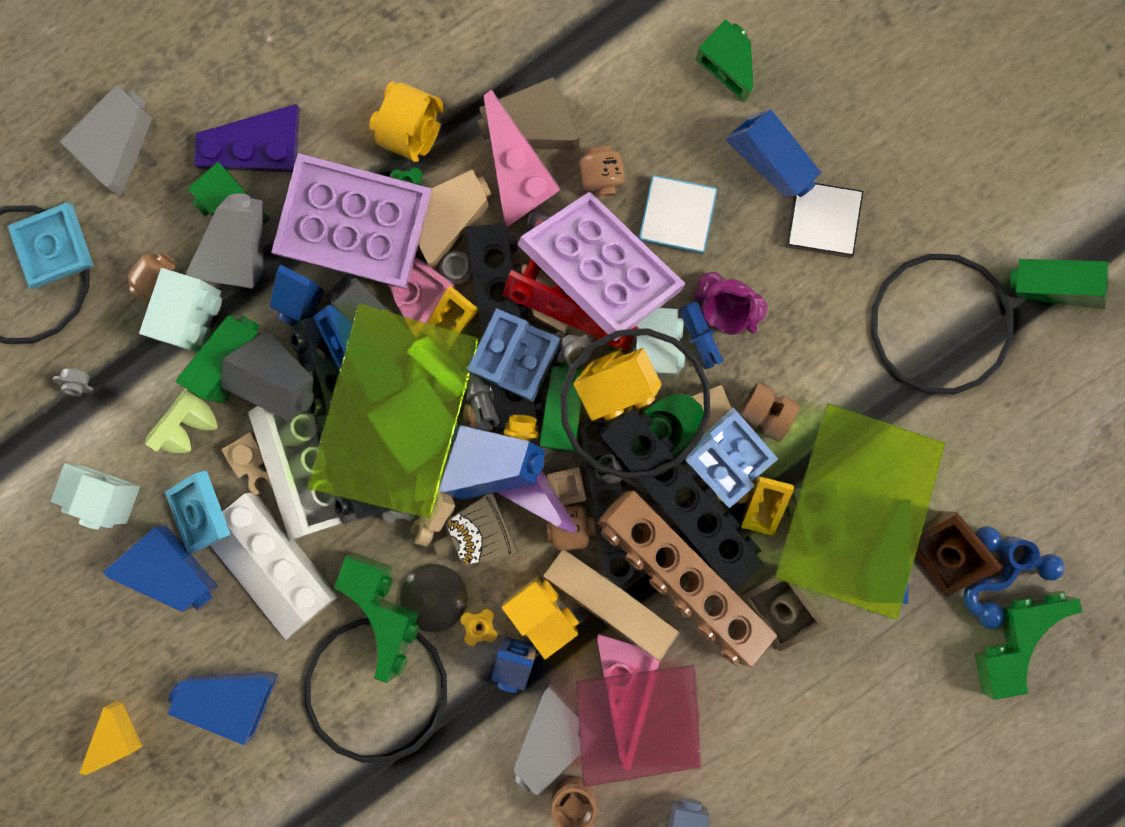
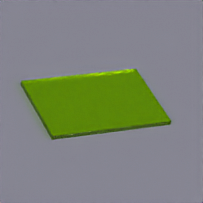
(393, 412)
(861, 511)

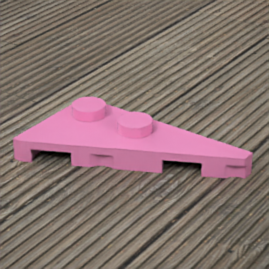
(422, 292)

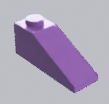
(542, 501)

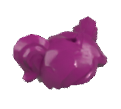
(730, 304)

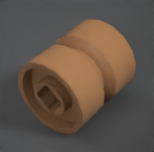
(756, 410)
(573, 804)

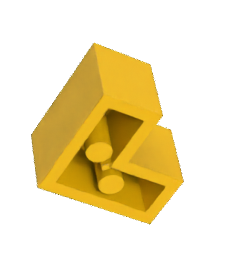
(617, 383)
(541, 617)

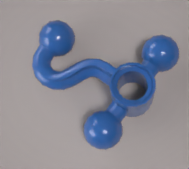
(1048, 566)

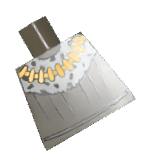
(477, 534)

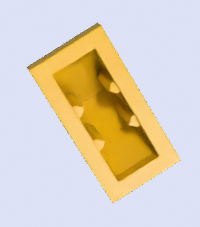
(454, 312)
(766, 505)
(111, 740)

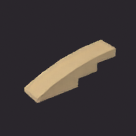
(611, 605)

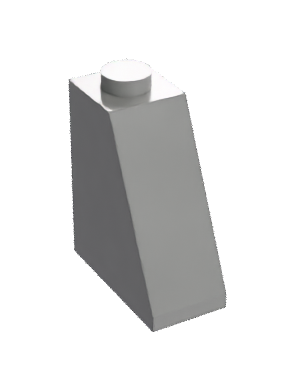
(111, 138)
(232, 244)
(549, 742)

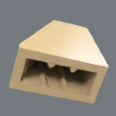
(451, 210)

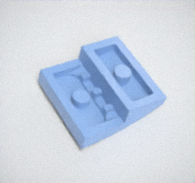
(730, 457)

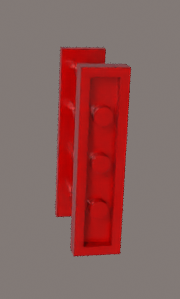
(554, 303)

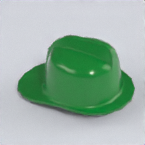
(676, 418)

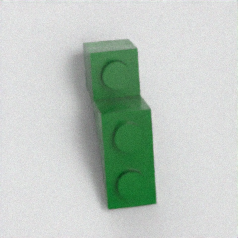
(394, 626)
(1004, 667)

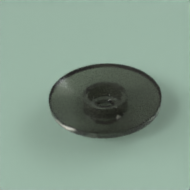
(450, 593)

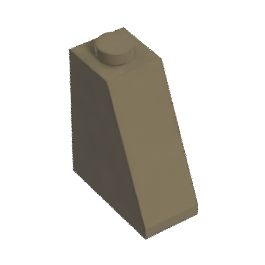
(539, 116)

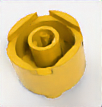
(406, 120)

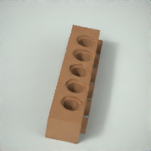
(751, 632)

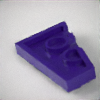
(252, 144)

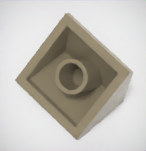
(785, 610)

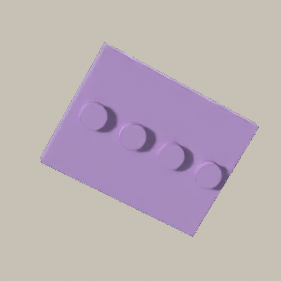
(352, 221)
(601, 264)

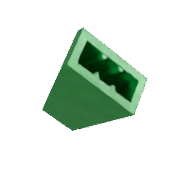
(1062, 282)
(204, 371)
(553, 433)

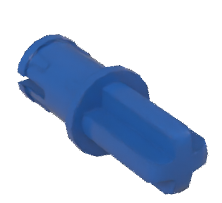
(701, 335)

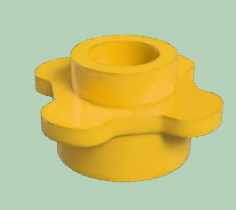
(522, 427)
(483, 618)

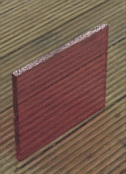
(638, 725)

